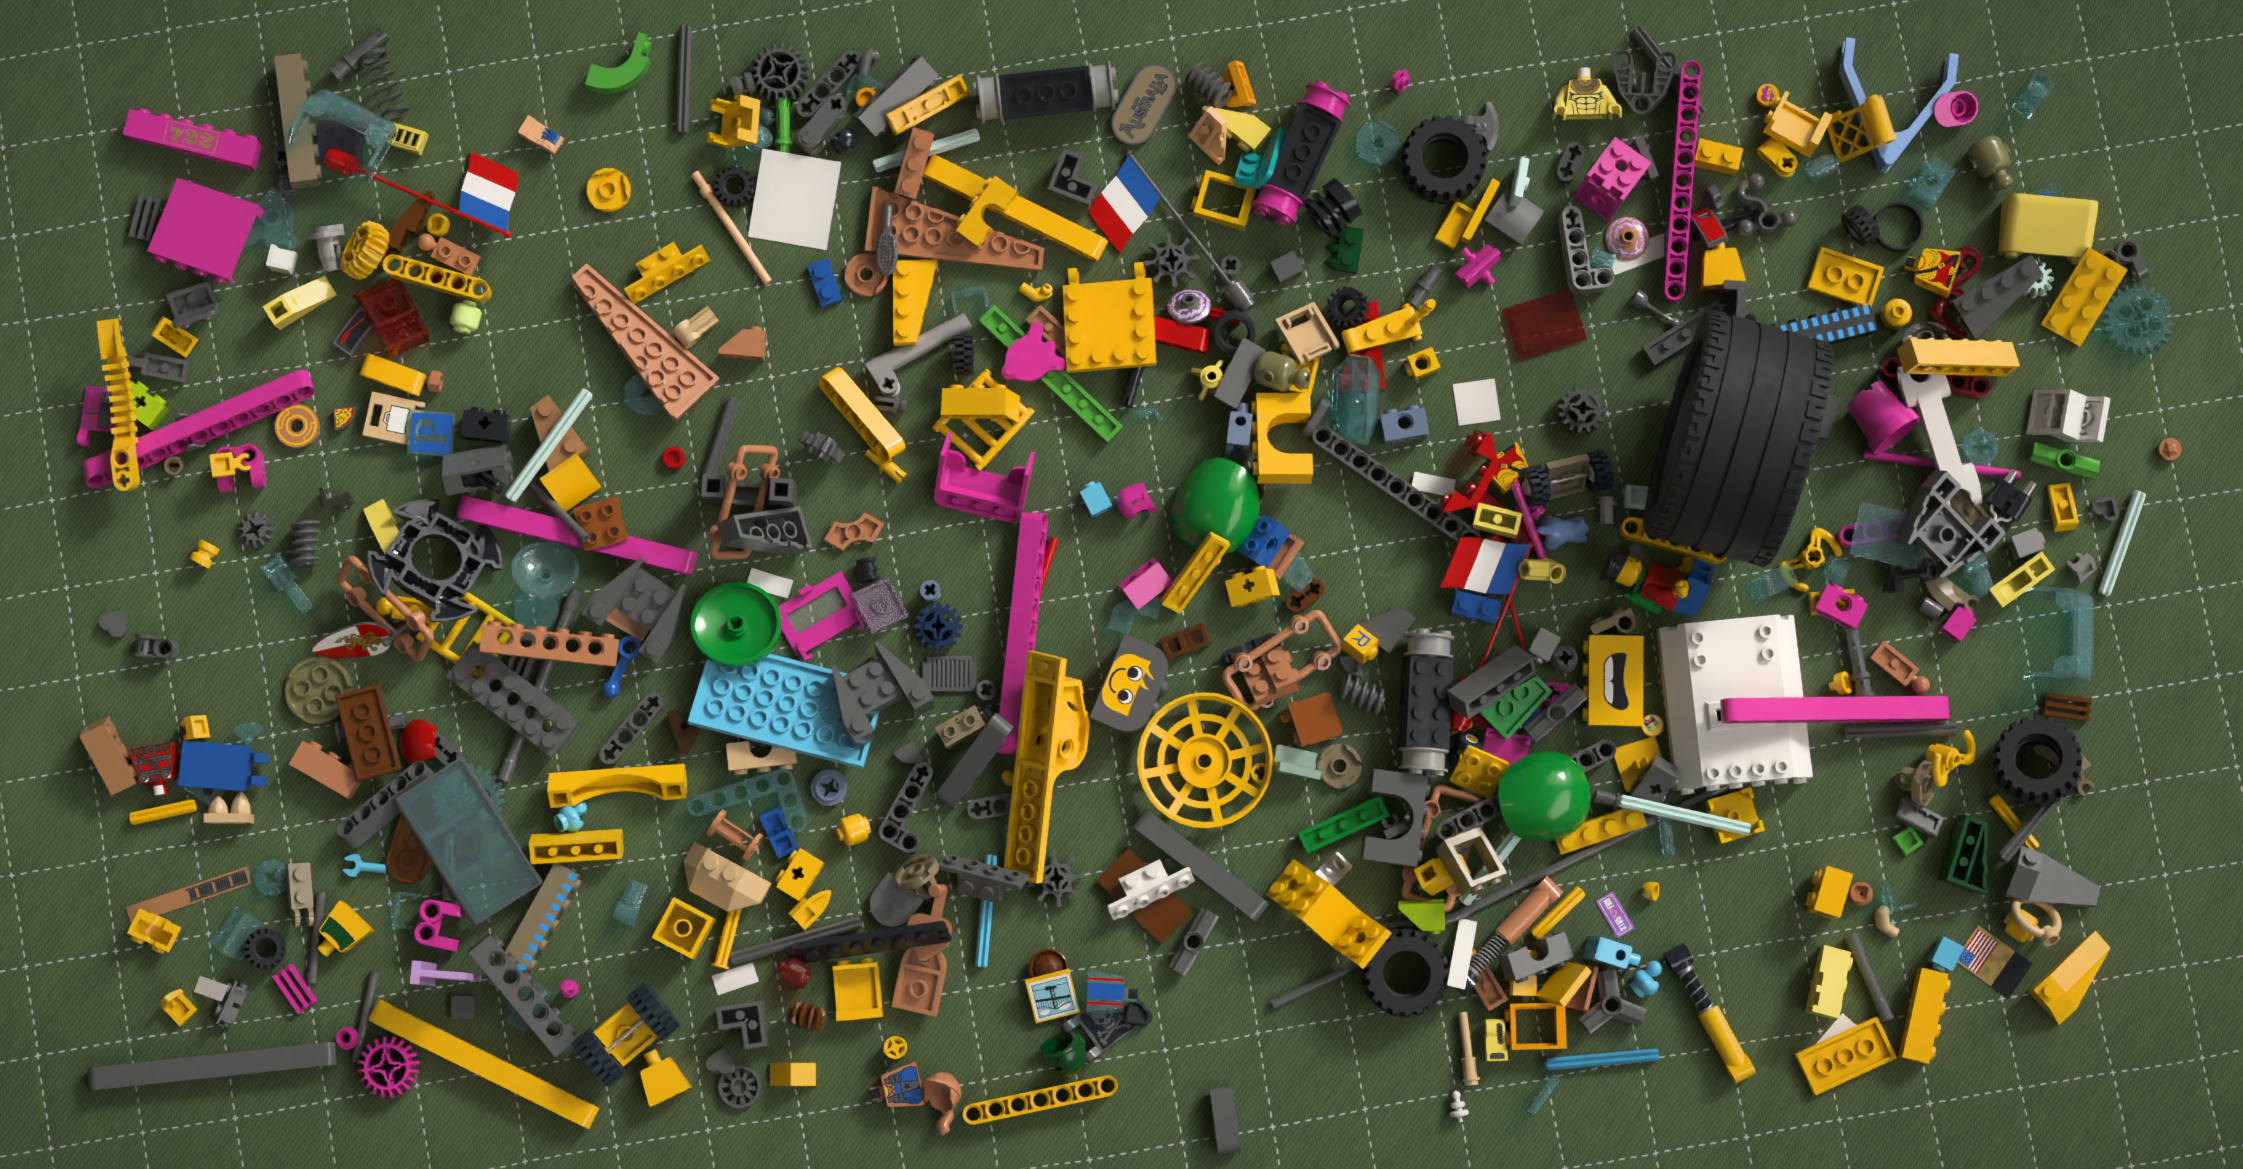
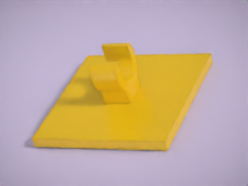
(1633, 758)

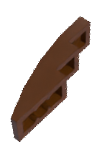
(409, 222)

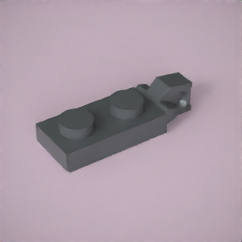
(161, 367)

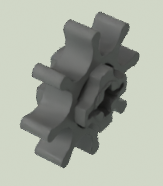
(1162, 263)
(1067, 878)

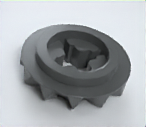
(265, 532)

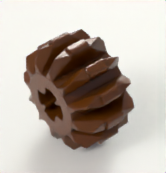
(806, 1016)

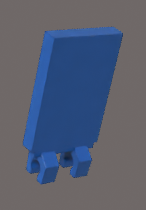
(219, 766)

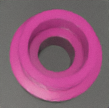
(341, 1038)

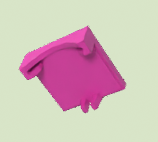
(1508, 750)

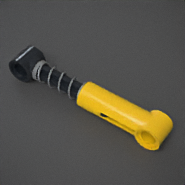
(1735, 1060)

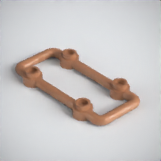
(735, 472)
(414, 619)
(1299, 625)
(1433, 811)

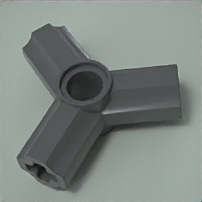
(1624, 1010)

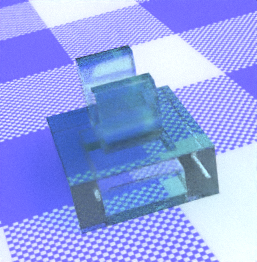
(1835, 570)

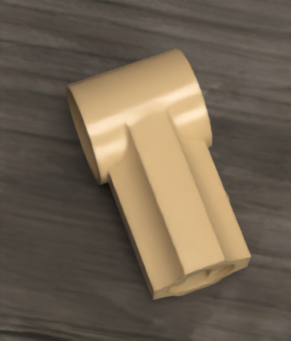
(691, 330)

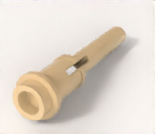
(1468, 1061)

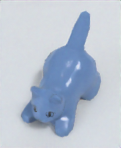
(1560, 531)

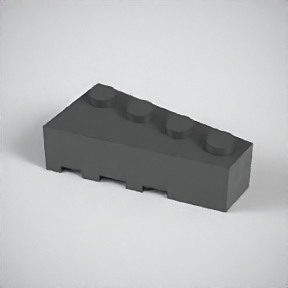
(1988, 301)
(768, 531)

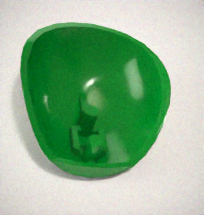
(1216, 499)
(1544, 796)

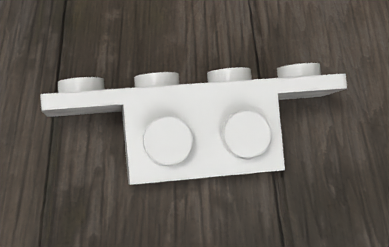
(1147, 886)

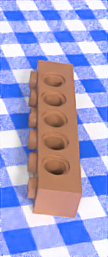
(490, 644)

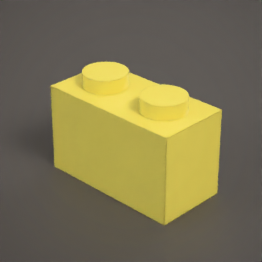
(1496, 520)

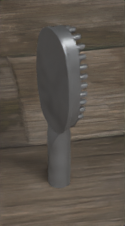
(886, 245)

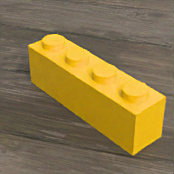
(576, 846)
(1923, 1016)

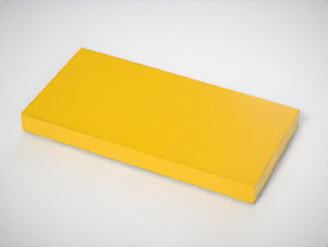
(1845, 1056)

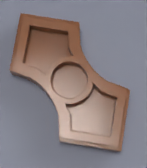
(864, 529)

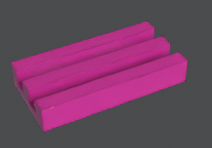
(284, 973)

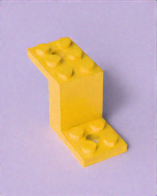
(1328, 913)

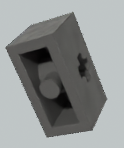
(1655, 780)

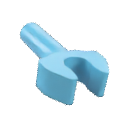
(363, 866)

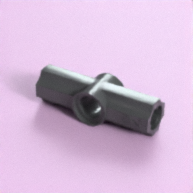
(1566, 701)
(1201, 928)

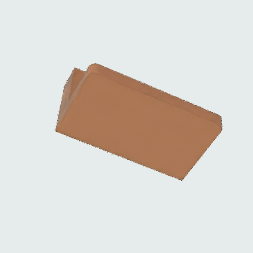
(1582, 997)

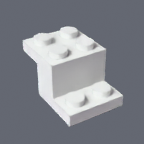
(2068, 415)

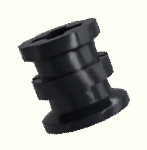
(867, 570)

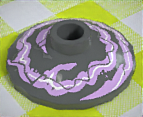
(1189, 306)

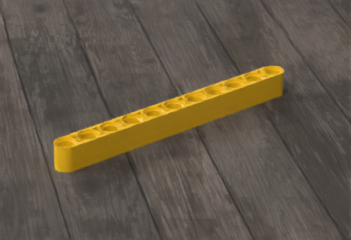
(483, 1063)

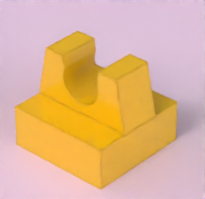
(195, 727)

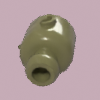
(1990, 159)
(1280, 372)

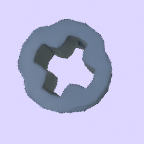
(930, 598)

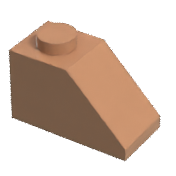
(747, 345)

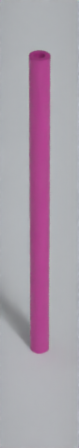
(1928, 462)

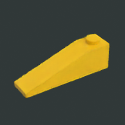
(2067, 982)

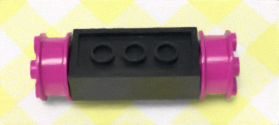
(1301, 153)

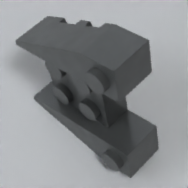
(1942, 530)
(646, 602)
(875, 689)

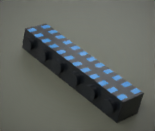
(1836, 325)

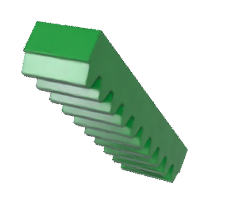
(1343, 824)

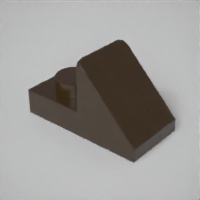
(684, 737)

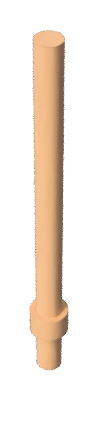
(708, 193)

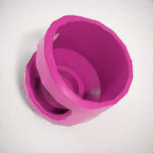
(1134, 493)

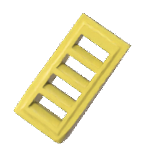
(420, 142)

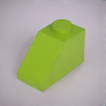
(1426, 914)

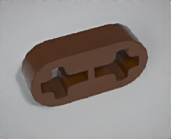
(1308, 600)

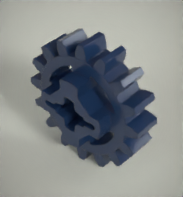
(928, 627)

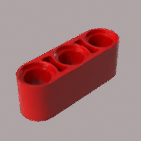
(1181, 335)

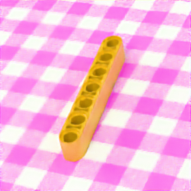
(1030, 1106)

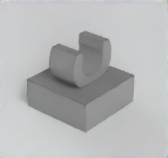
(2083, 568)

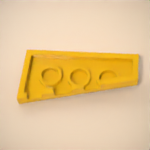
(910, 298)

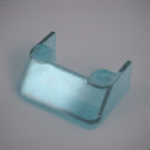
(377, 130)
(2079, 662)

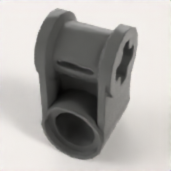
(152, 648)

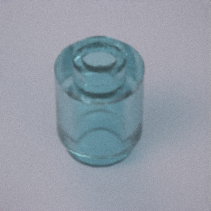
(1822, 167)

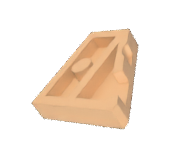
(1211, 134)

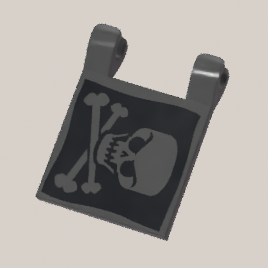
(1102, 1029)

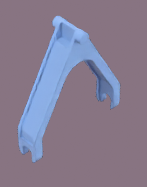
(1888, 154)

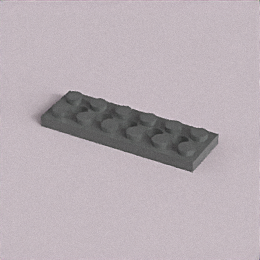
(498, 703)

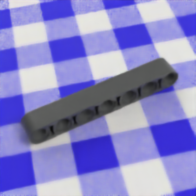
(1200, 865)

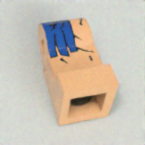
(540, 135)

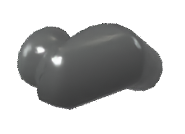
(865, 61)

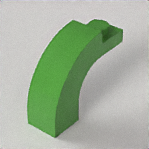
(624, 77)

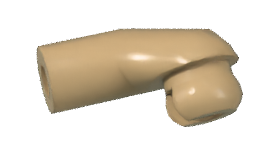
(1883, 922)

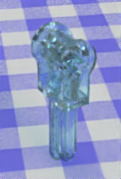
(284, 579)

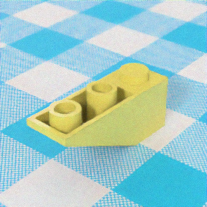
(1244, 128)
(299, 302)

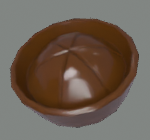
(1047, 962)

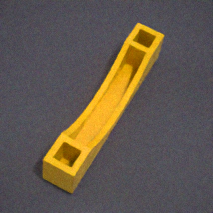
(573, 787)

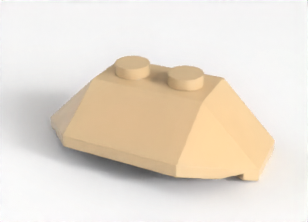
(722, 880)

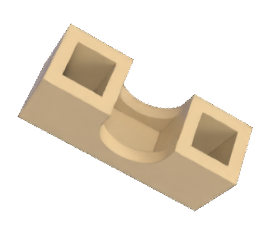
(741, 759)

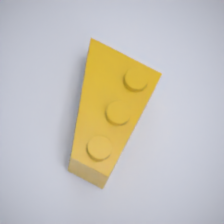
(980, 403)

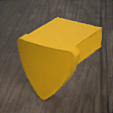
(178, 1007)

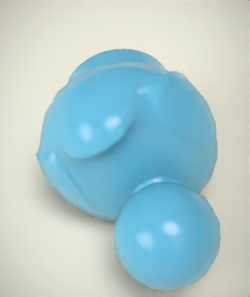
(569, 818)
(1643, 981)

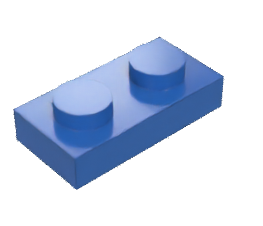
(824, 283)

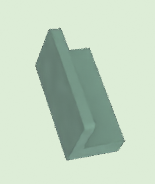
(1295, 762)

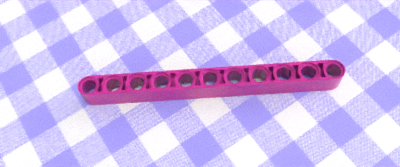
(1685, 171)
(206, 425)
(555, 530)
(1022, 619)
(1834, 709)

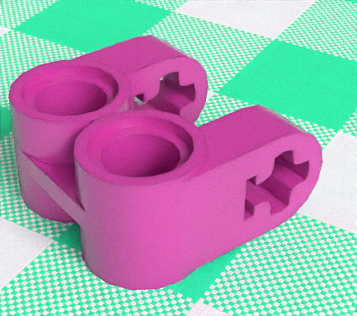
(257, 471)
(435, 924)

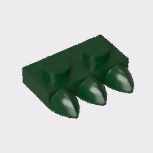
(1347, 250)

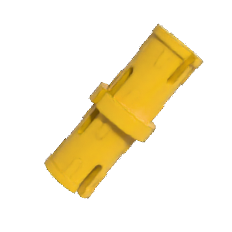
(888, 467)

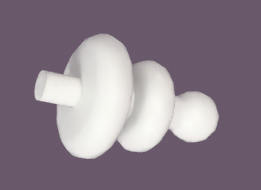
(1457, 1104)

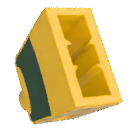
(343, 930)

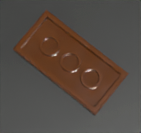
(368, 733)
(1158, 917)

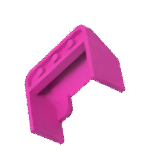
(981, 491)

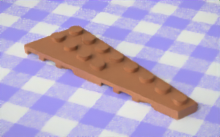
(933, 235)
(663, 363)

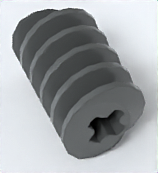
(1209, 85)
(304, 543)
(1362, 694)

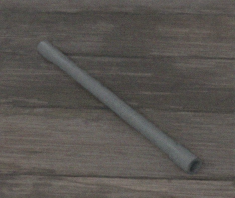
(509, 763)

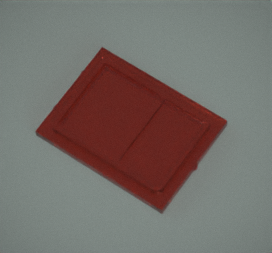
(1544, 324)

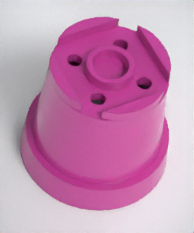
(1882, 417)

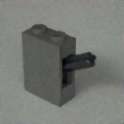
(477, 470)

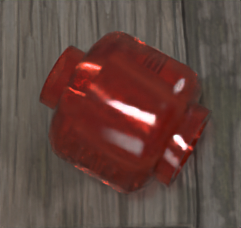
(794, 973)

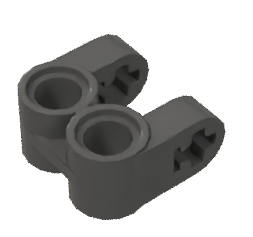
(2134, 261)

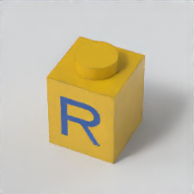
(1360, 644)

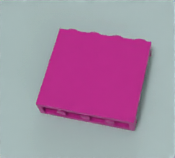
(203, 231)

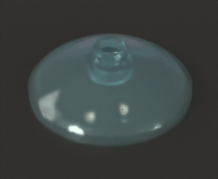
(542, 561)

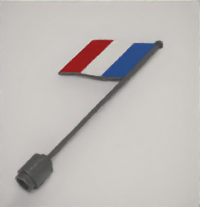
(1128, 204)

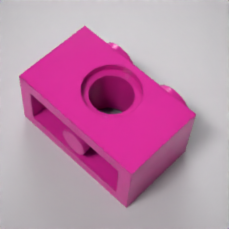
(1827, 607)

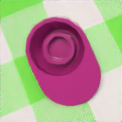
(1955, 108)

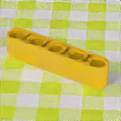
(429, 271)
(861, 414)
(1641, 537)

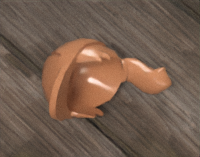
(943, 1094)

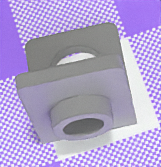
(1331, 871)

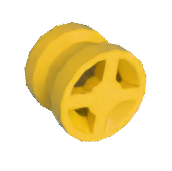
(892, 1047)

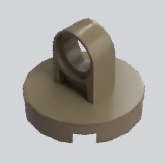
(1920, 784)
(918, 873)

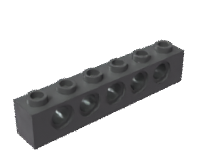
(554, 1042)

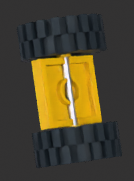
(625, 1034)

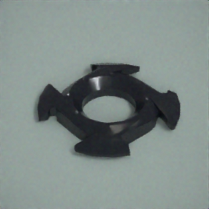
(439, 595)

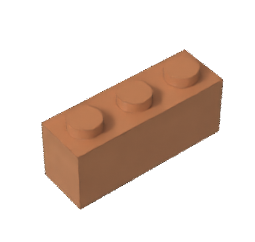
(913, 162)
(325, 768)

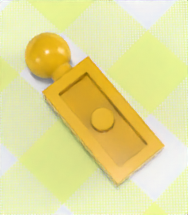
(384, 607)

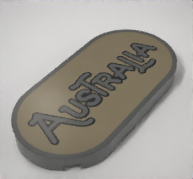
(1144, 104)

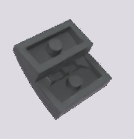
(1514, 221)

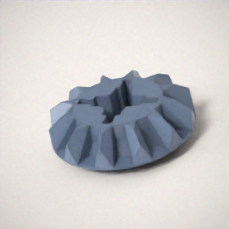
(826, 777)

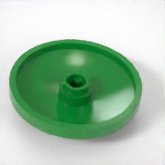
(736, 624)

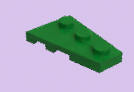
(1516, 706)

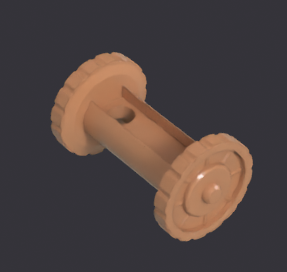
(734, 834)

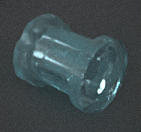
(1602, 258)

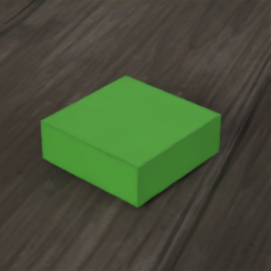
(1907, 840)

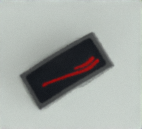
(353, 333)

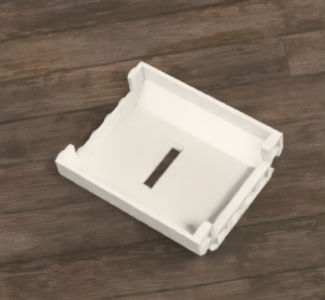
(1731, 661)

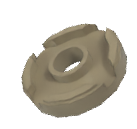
(1346, 754)

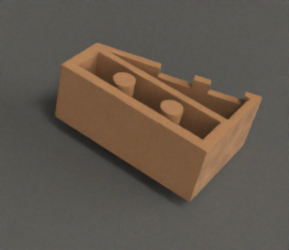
(545, 417)
(109, 755)

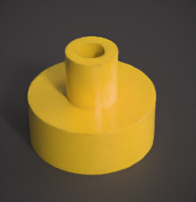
(1841, 683)

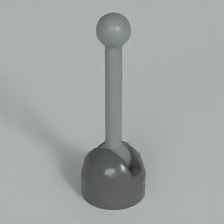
(1640, 301)

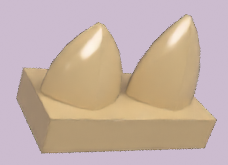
(239, 813)

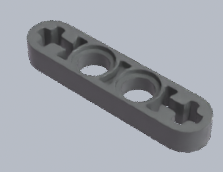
(826, 82)
(635, 731)
(983, 814)

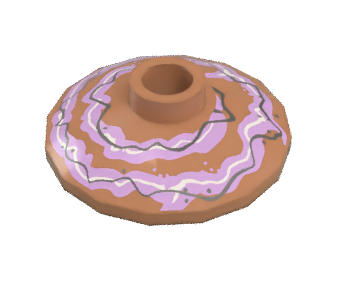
(1625, 248)

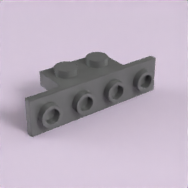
(982, 879)

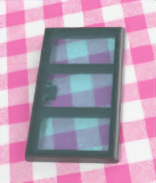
(468, 841)

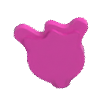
(1031, 358)

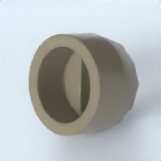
(173, 470)

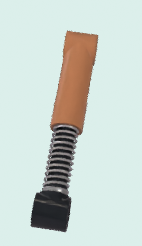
(1512, 928)

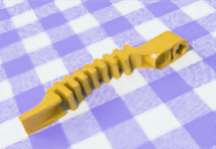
(124, 433)

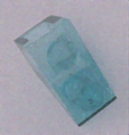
(2033, 94)

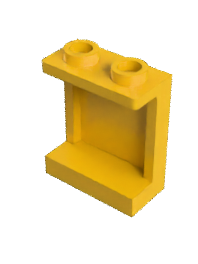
(1795, 126)
(857, 990)

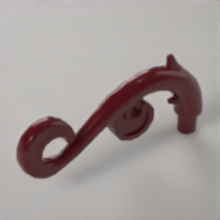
(1938, 307)

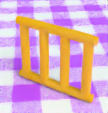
(996, 446)
(492, 614)

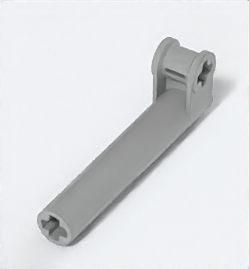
(882, 367)

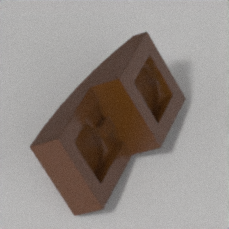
(1185, 641)

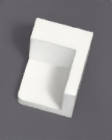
(281, 260)

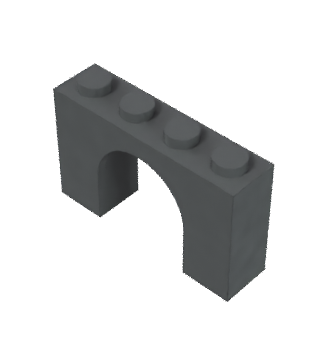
(781, 492)
(1412, 792)

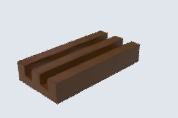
(2086, 709)

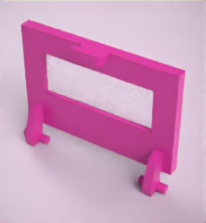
(818, 614)

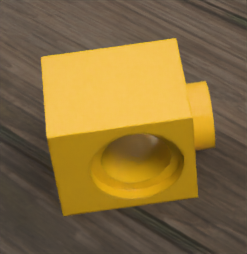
(1427, 355)

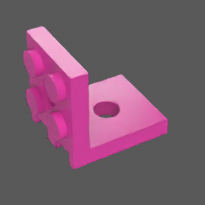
(1607, 187)

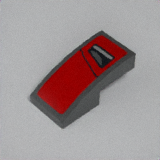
(1709, 227)

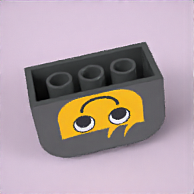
(1131, 688)

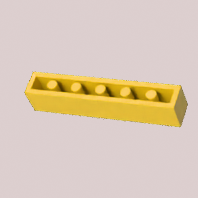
(1957, 357)

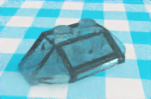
(1356, 398)

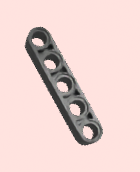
(974, 761)
(381, 807)

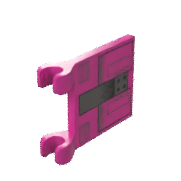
(95, 414)

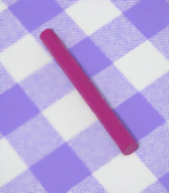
(1529, 523)

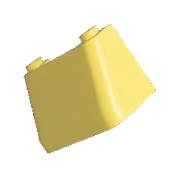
(2046, 226)

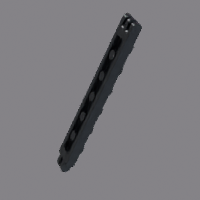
(870, 942)

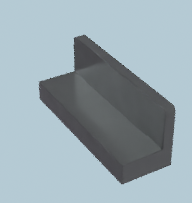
(1238, 374)

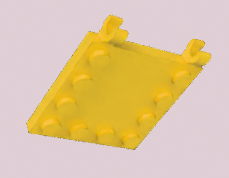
(1109, 323)

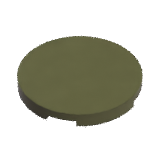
(313, 688)

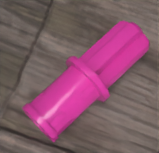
(569, 988)

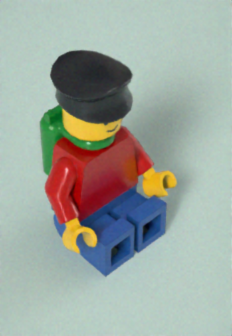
(1660, 585)

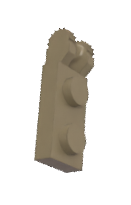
(300, 892)

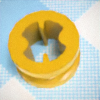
(1254, 776)

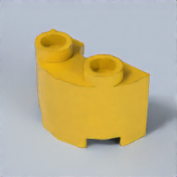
(154, 930)

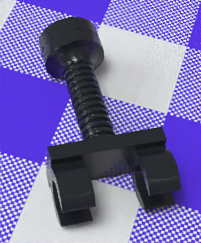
(1927, 572)

